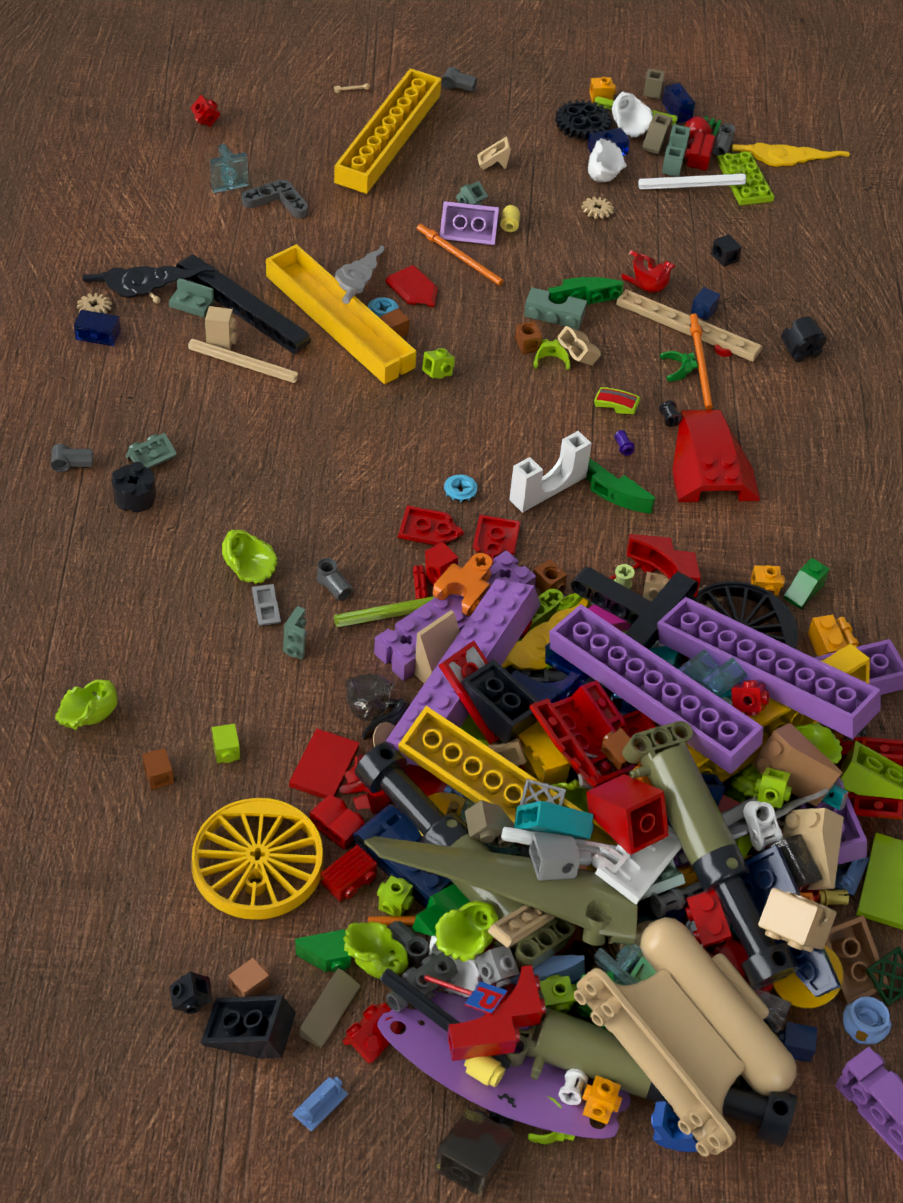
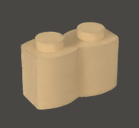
(579, 345)

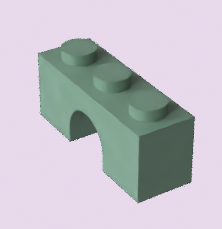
(676, 150)
(566, 314)

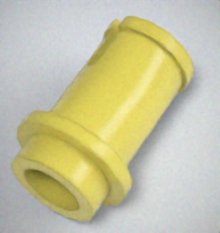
(833, 897)

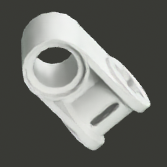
(762, 829)

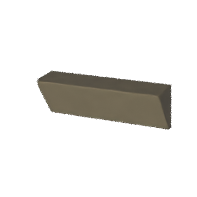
(329, 1009)

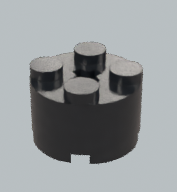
(804, 338)
(134, 487)

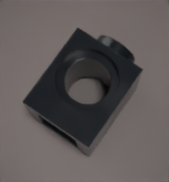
(726, 250)

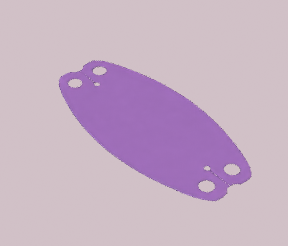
(430, 1051)

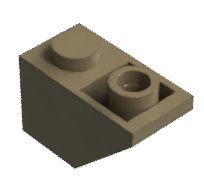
(653, 83)
(657, 133)
(486, 823)

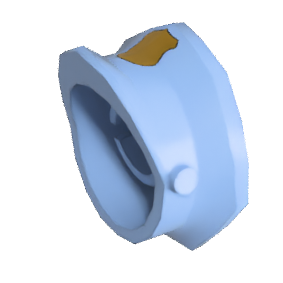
(867, 1020)

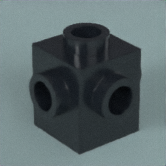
(191, 992)

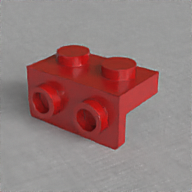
(709, 919)
(366, 1035)

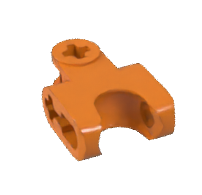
(469, 582)

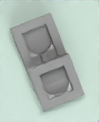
(266, 605)

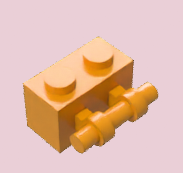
(828, 636)

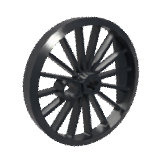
(778, 609)

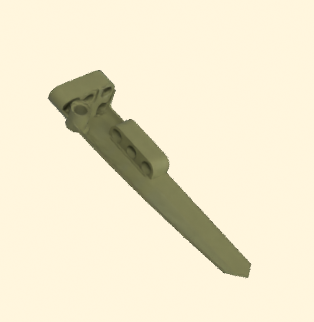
(579, 900)

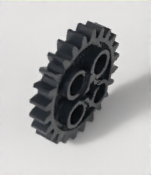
(582, 118)

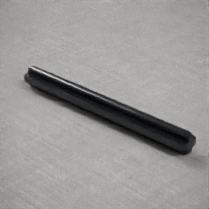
(426, 1005)

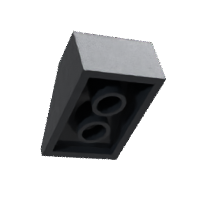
(500, 700)
(250, 1025)

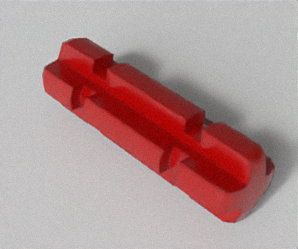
(420, 582)

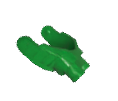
(687, 366)

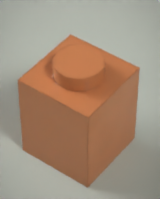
(249, 979)

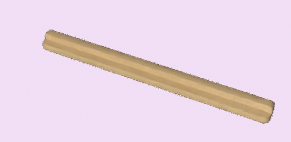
(243, 360)

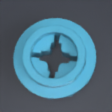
(385, 303)
(467, 483)

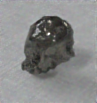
(368, 695)

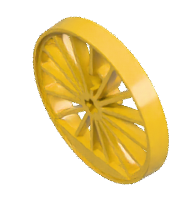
(245, 858)

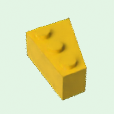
(543, 758)

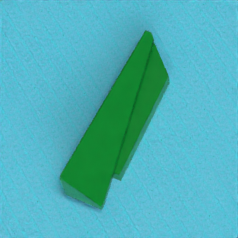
(439, 904)

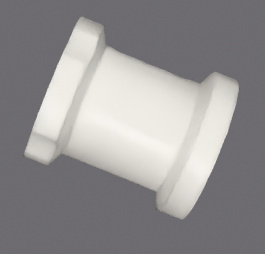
(573, 1087)

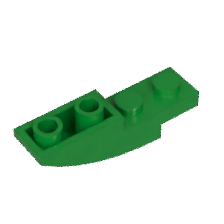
(587, 288)
(619, 491)

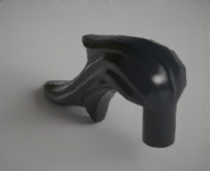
(399, 708)

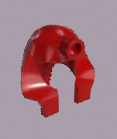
(649, 280)
(371, 801)

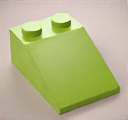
(871, 773)

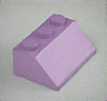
(469, 223)

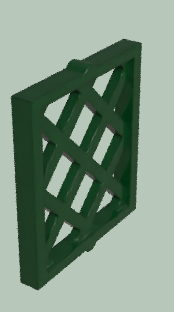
(878, 986)

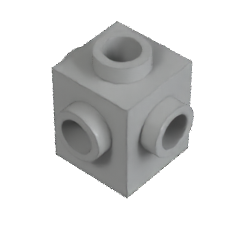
(497, 966)

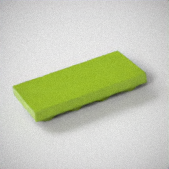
(755, 188)
(883, 883)

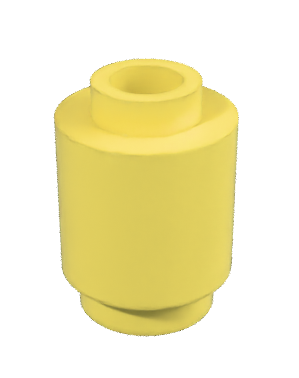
(510, 218)
(485, 1070)

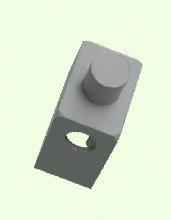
(556, 856)

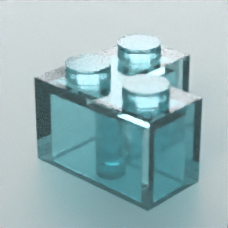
(709, 675)

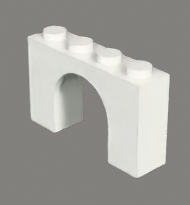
(529, 486)

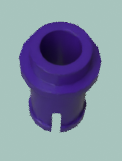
(626, 447)

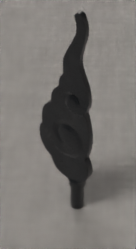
(142, 279)

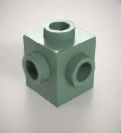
(472, 194)

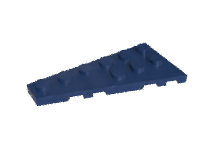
(771, 871)

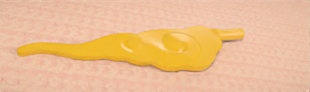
(784, 154)
(530, 651)

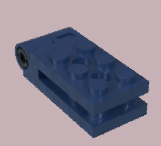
(395, 825)

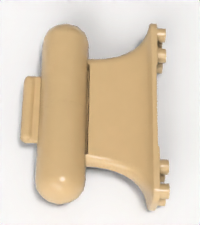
(691, 1030)

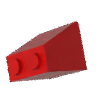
(629, 812)

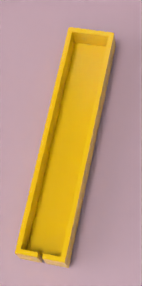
(349, 324)

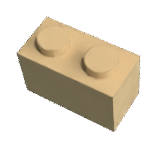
(220, 327)

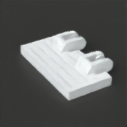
(637, 872)

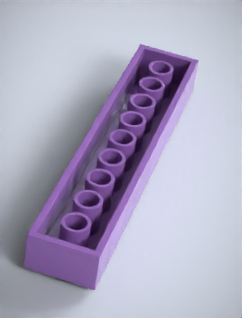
(495, 629)
(787, 673)
(656, 687)

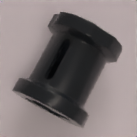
(670, 413)

